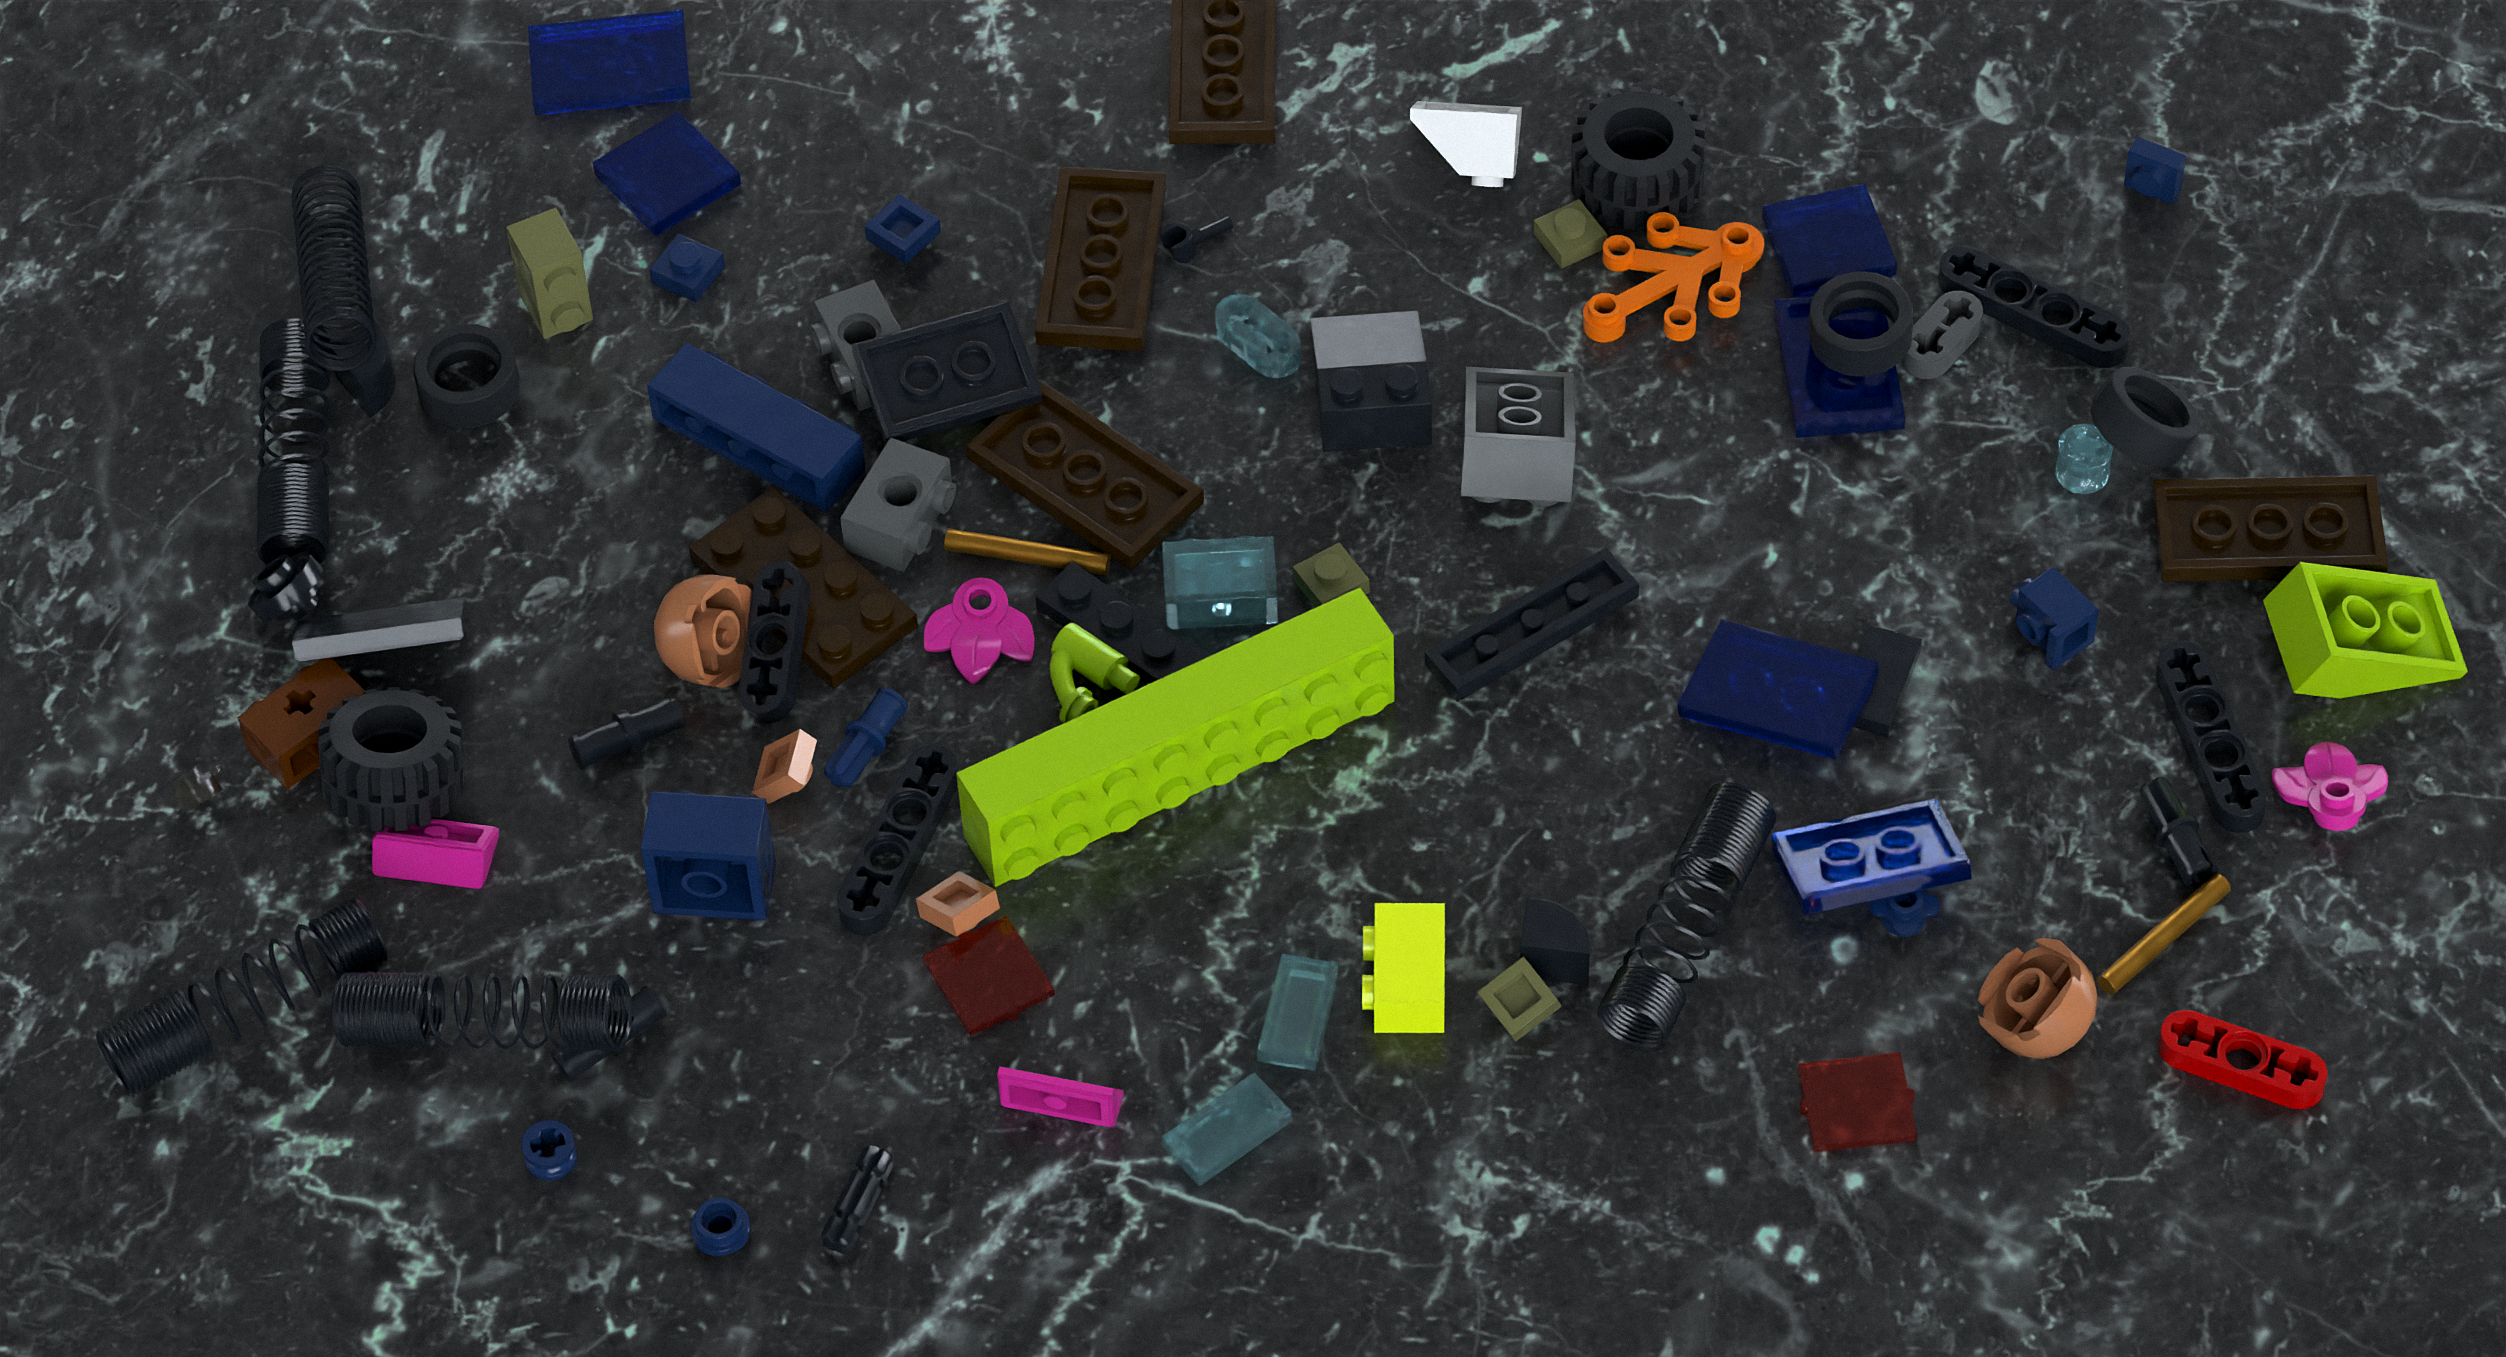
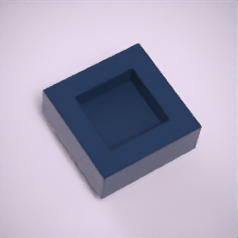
(2154, 170)
(902, 229)
(687, 267)

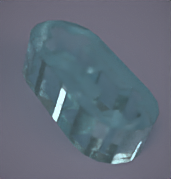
(1252, 340)

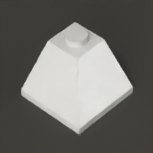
(1473, 138)

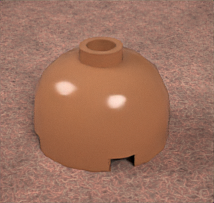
(704, 629)
(2039, 1000)

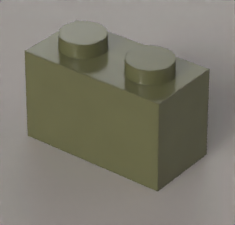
(550, 273)

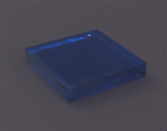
(666, 173)
(1828, 237)

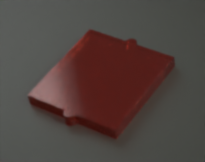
(988, 976)
(1857, 1102)

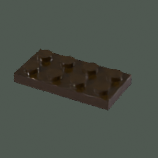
(1222, 72)
(1101, 259)
(1086, 476)
(2266, 526)
(849, 609)

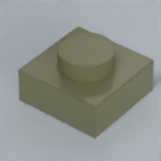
(1569, 233)
(1329, 575)
(1519, 999)

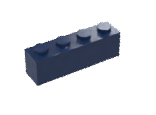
(757, 426)

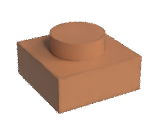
(785, 766)
(957, 903)

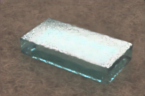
(1298, 1012)
(1226, 1129)

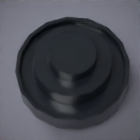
(286, 587)

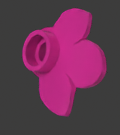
(979, 635)
(2331, 785)

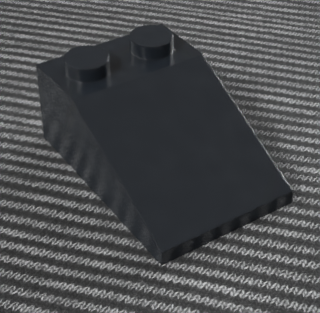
(1371, 381)

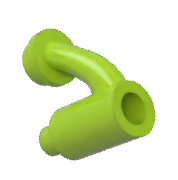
(1093, 659)

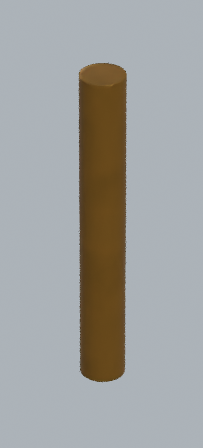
(1025, 551)
(2164, 934)

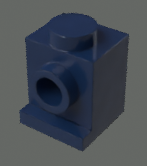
(2054, 616)

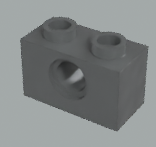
(846, 320)
(898, 505)

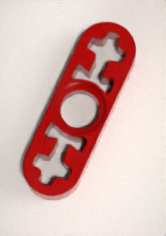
(2253, 1081)

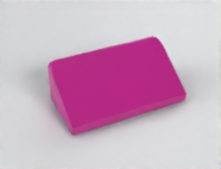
(436, 853)
(1059, 1097)

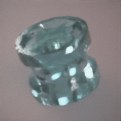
(2090, 447)

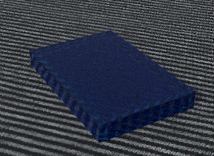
(609, 62)
(1827, 400)
(1778, 689)
(1870, 856)

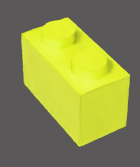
(1408, 968)

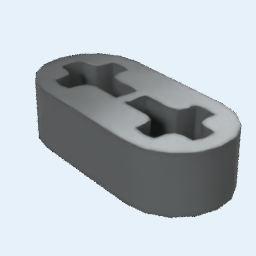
(1950, 340)

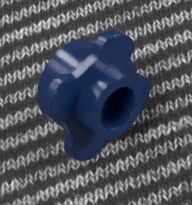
(1903, 920)

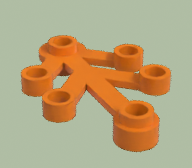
(1732, 247)

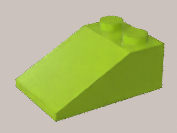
(2361, 631)

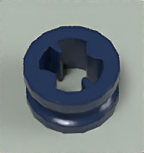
(533, 1146)

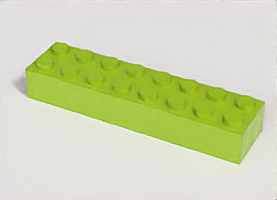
(1177, 737)

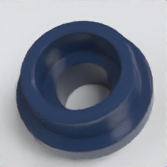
(719, 1213)

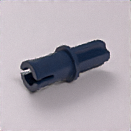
(865, 737)

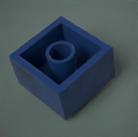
(708, 855)

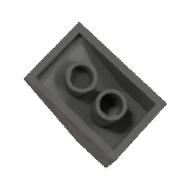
(1518, 435)

